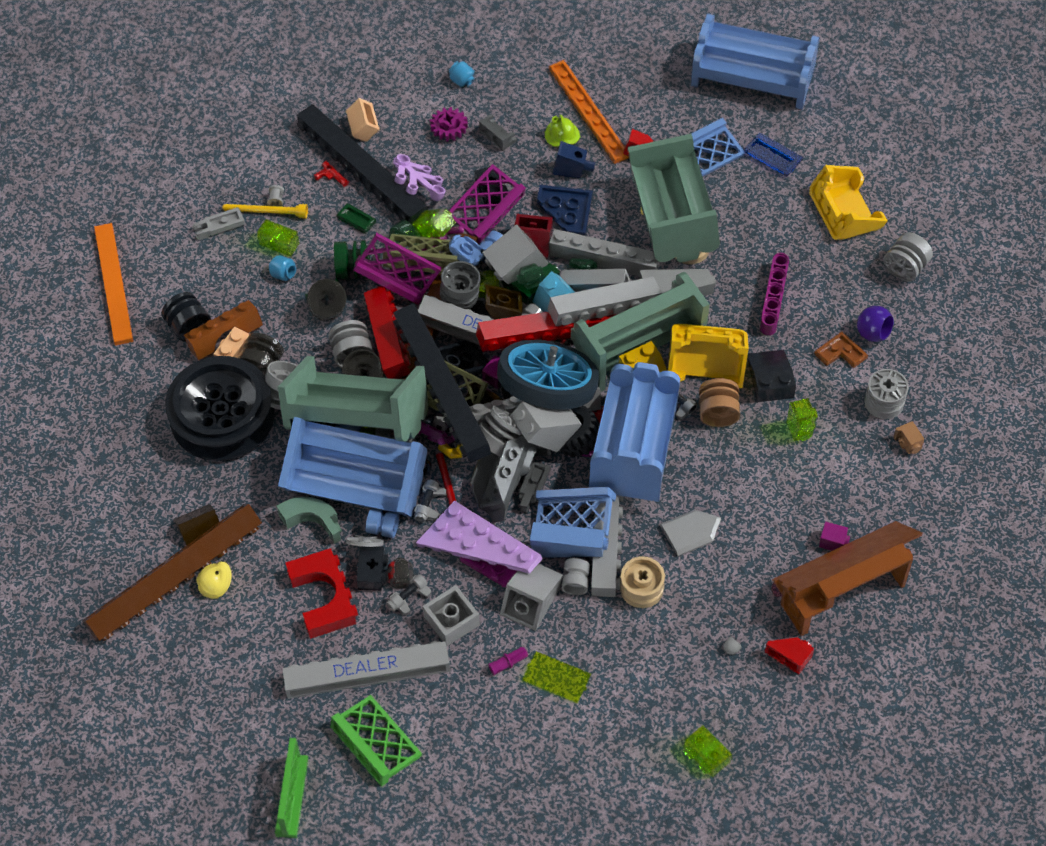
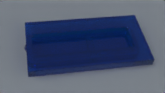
(773, 154)

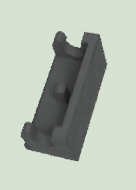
(496, 133)

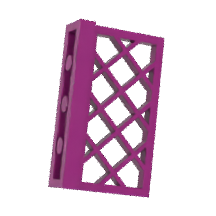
(500, 210)
(389, 278)

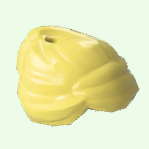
(210, 583)

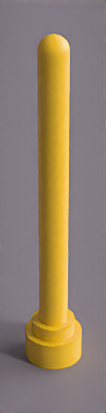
(300, 211)

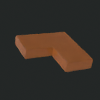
(841, 346)

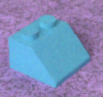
(551, 286)

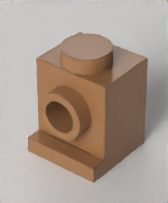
(909, 438)

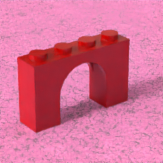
(324, 567)

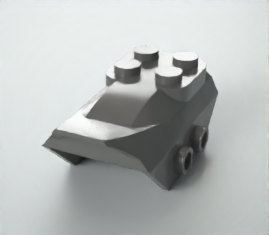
(498, 476)

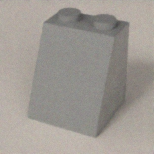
(511, 254)
(545, 426)
(530, 595)

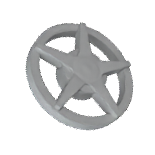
(364, 541)

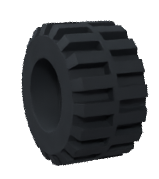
(585, 438)

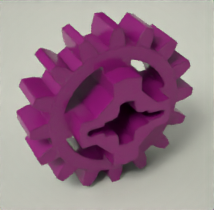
(449, 124)

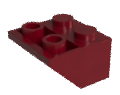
(538, 229)

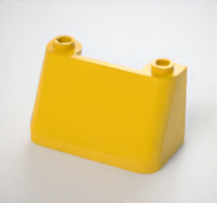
(841, 204)
(708, 352)

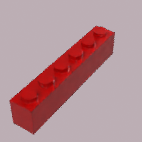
(388, 340)

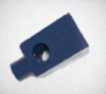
(571, 161)

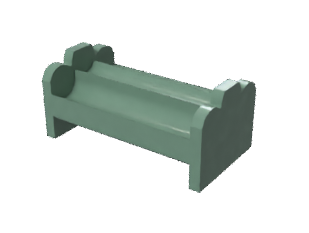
(674, 199)
(640, 325)
(355, 399)

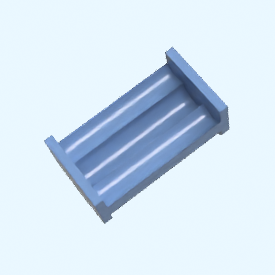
(754, 60)
(635, 431)
(353, 467)

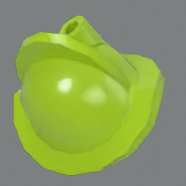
(561, 130)

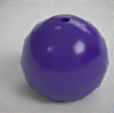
(875, 323)

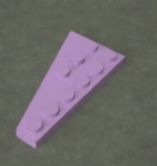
(476, 539)

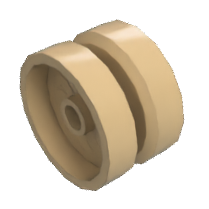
(642, 582)

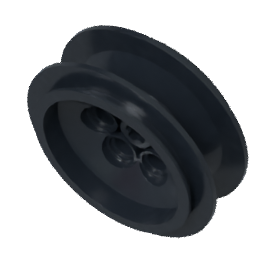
(229, 432)

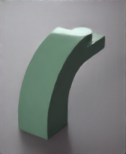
(310, 509)

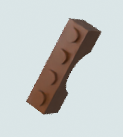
(204, 338)

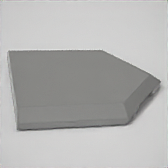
(690, 531)

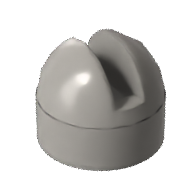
(731, 646)

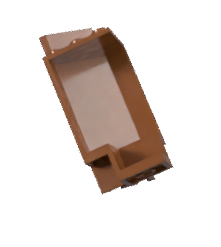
(817, 583)

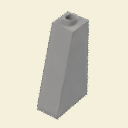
(594, 278)
(664, 278)

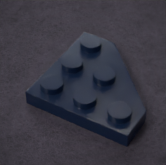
(567, 206)

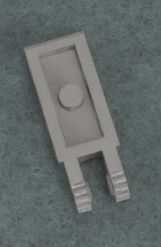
(218, 223)

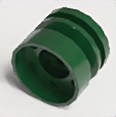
(345, 259)

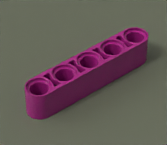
(774, 294)

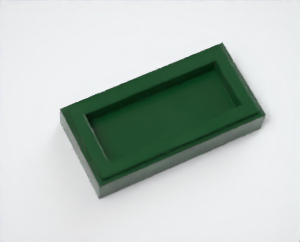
(356, 218)

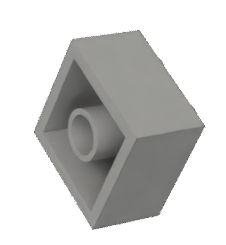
(451, 615)

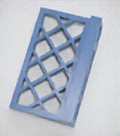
(707, 134)
(576, 497)

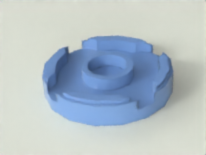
(466, 249)

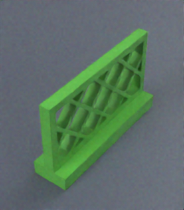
(359, 746)
(291, 792)

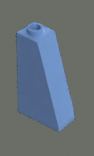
(567, 541)

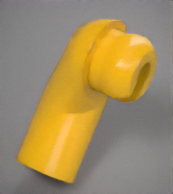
(450, 452)

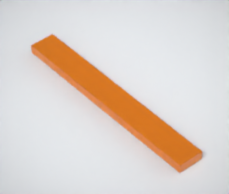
(588, 111)
(113, 284)

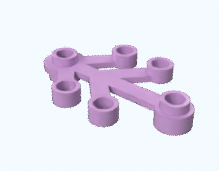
(403, 164)

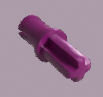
(508, 660)

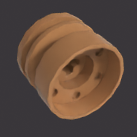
(719, 402)

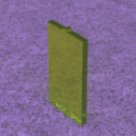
(556, 677)

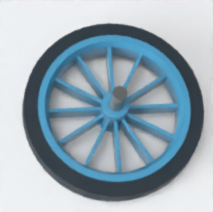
(534, 381)

